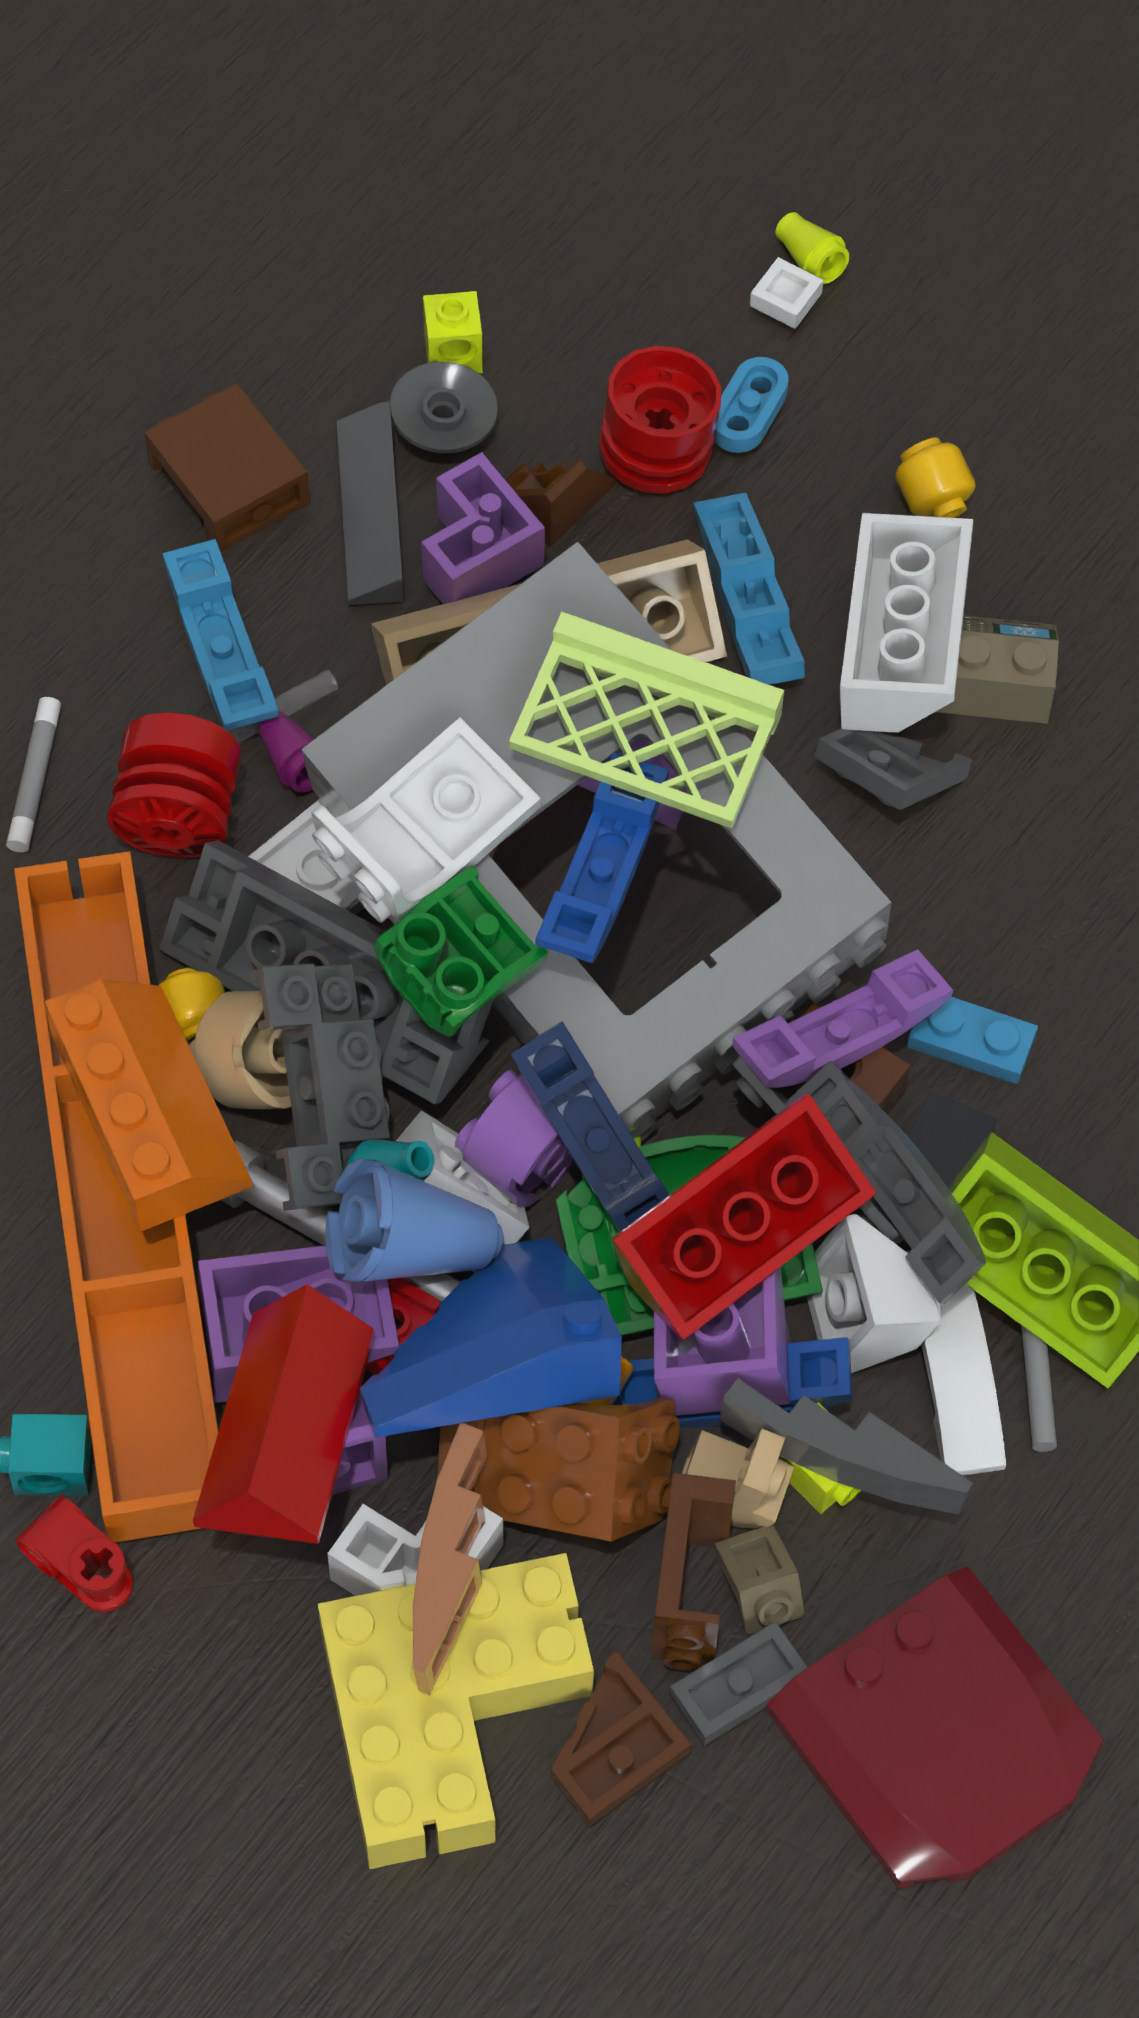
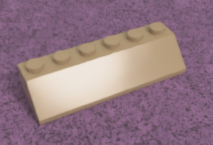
(663, 583)

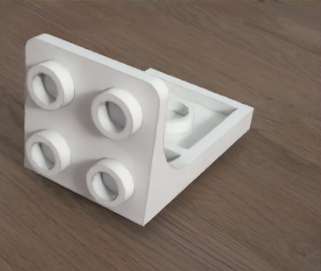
(425, 823)

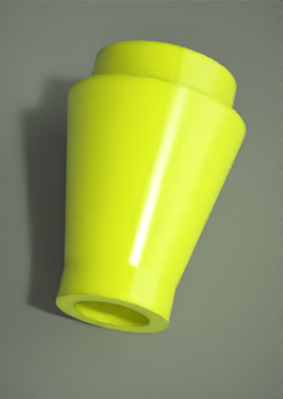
(813, 247)

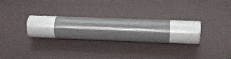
(33, 774)

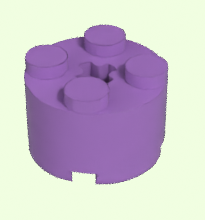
(514, 1142)

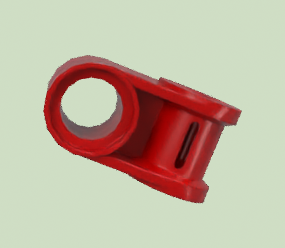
(71, 1550)

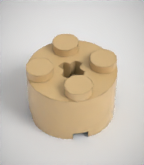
(236, 1059)

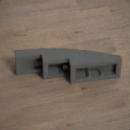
(867, 1458)

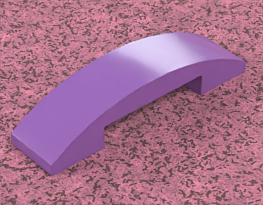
(847, 1028)

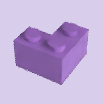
(487, 534)

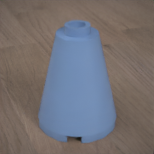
(405, 1227)

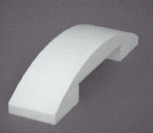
(964, 1389)

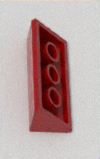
(741, 1217)
(286, 1420)

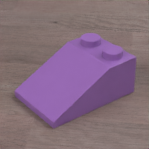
(240, 1285)
(739, 1342)

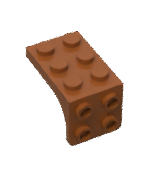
(578, 1466)

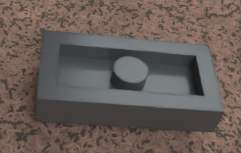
(737, 1683)

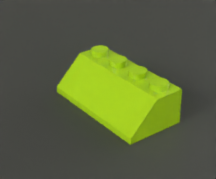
(1052, 1260)

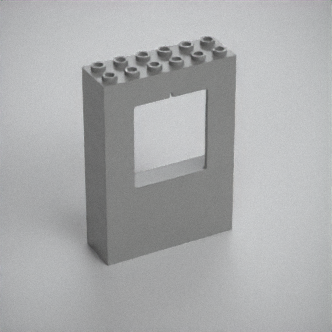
(685, 1034)

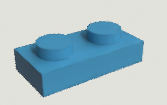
(975, 1039)

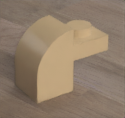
(757, 1471)

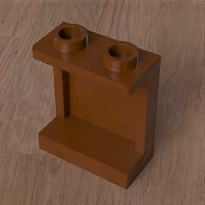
(229, 465)

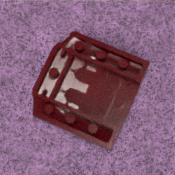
(939, 1734)

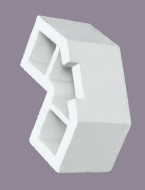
(383, 1556)

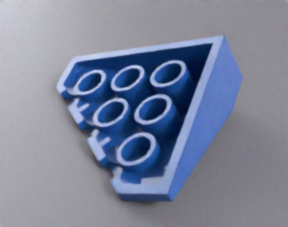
(501, 1345)

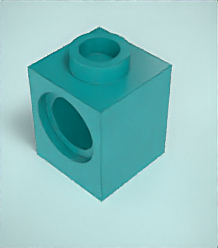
(48, 1454)

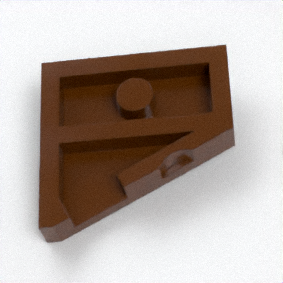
(616, 1744)

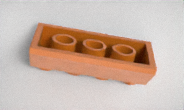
(146, 1099)

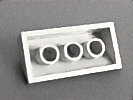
(904, 620)

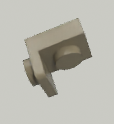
(761, 1578)

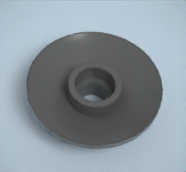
(443, 391)

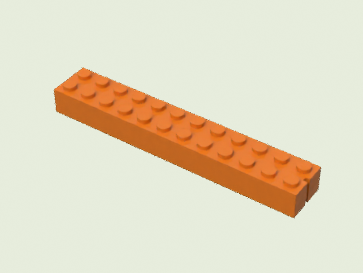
(129, 1287)

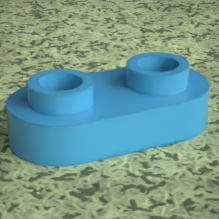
(748, 409)

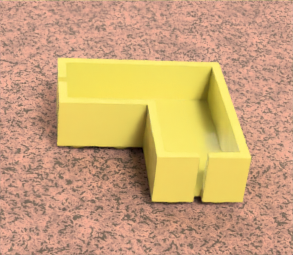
(419, 1753)

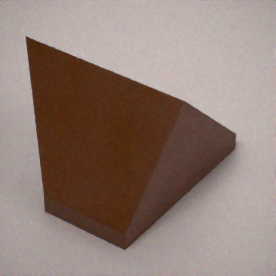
(559, 494)

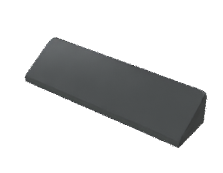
(370, 506)

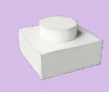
(786, 292)

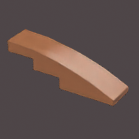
(445, 1572)

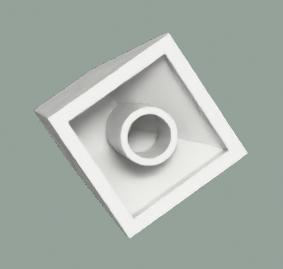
(870, 1295)

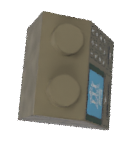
(1006, 670)

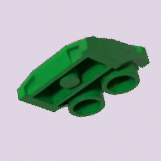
(456, 953)

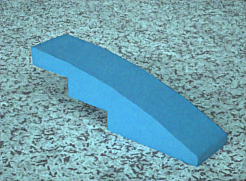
(748, 589)

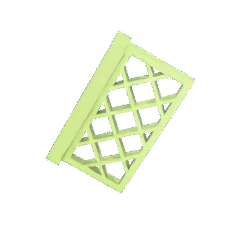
(657, 673)

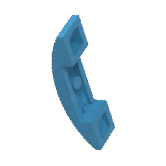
(218, 636)

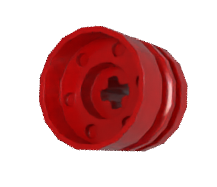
(659, 419)
(174, 784)

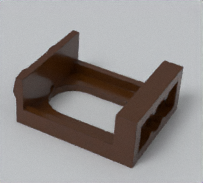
(700, 1517)

